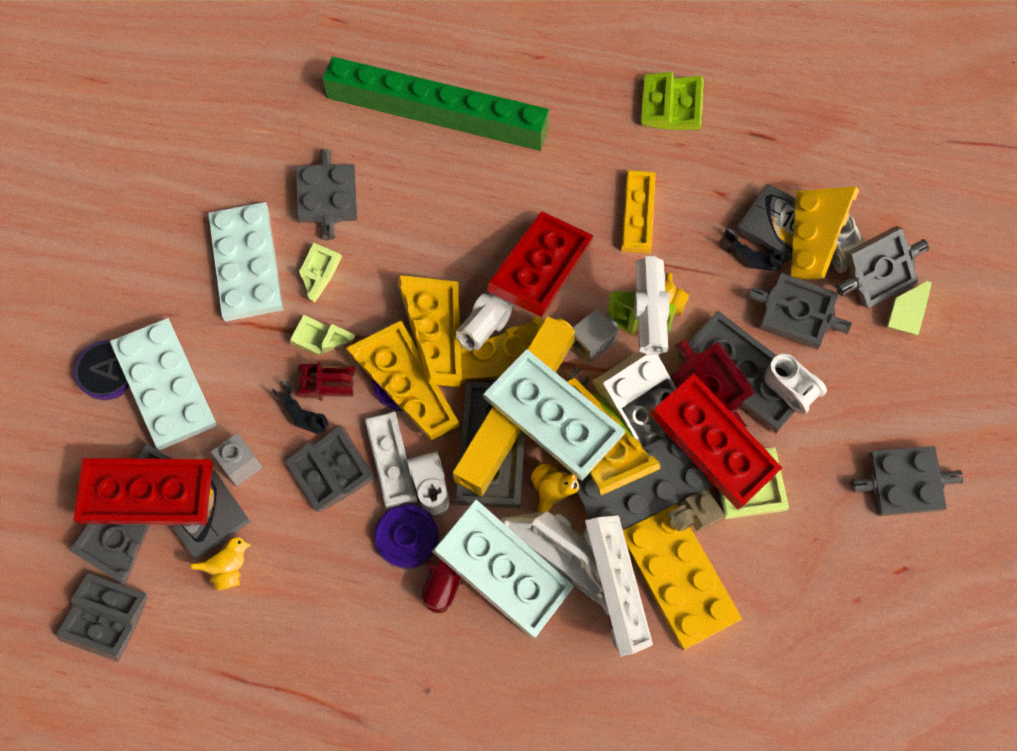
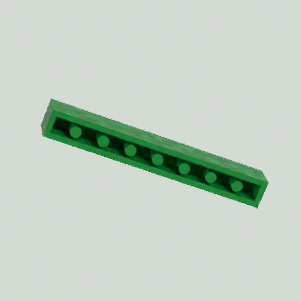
(436, 103)

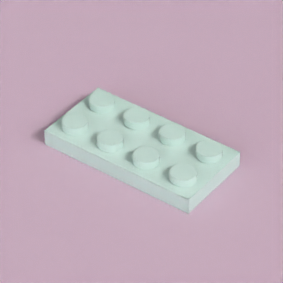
(245, 262)
(163, 384)
(554, 414)
(503, 569)

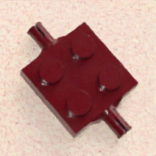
(717, 372)

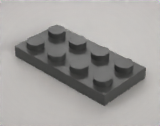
(752, 360)
(507, 483)
(641, 498)

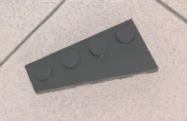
(114, 546)

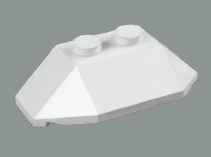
(560, 547)

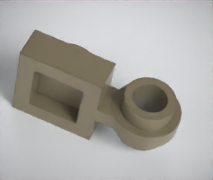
(697, 510)

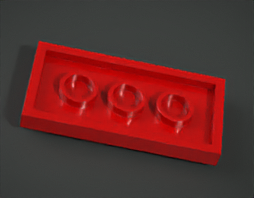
(540, 264)
(716, 441)
(143, 491)

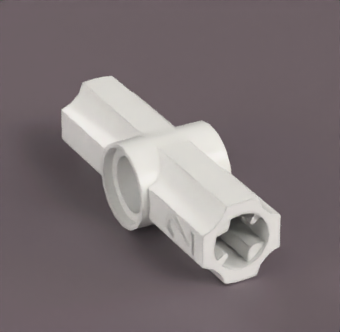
(651, 305)
(487, 315)

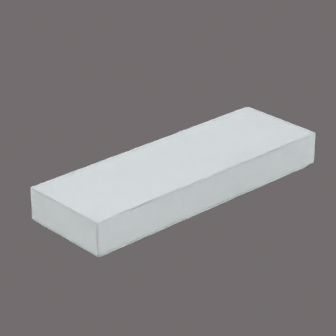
(391, 460)

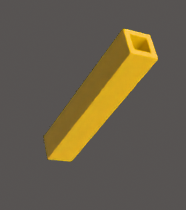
(497, 432)

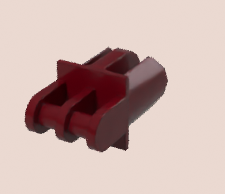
(329, 382)
(440, 588)

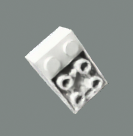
(634, 391)

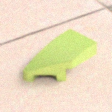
(318, 269)
(909, 309)
(319, 338)

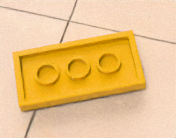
(680, 579)

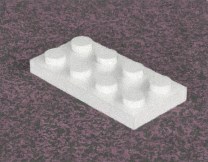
(619, 585)

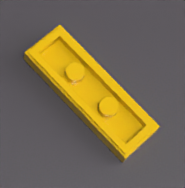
(638, 212)

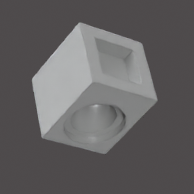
(595, 334)
(237, 459)

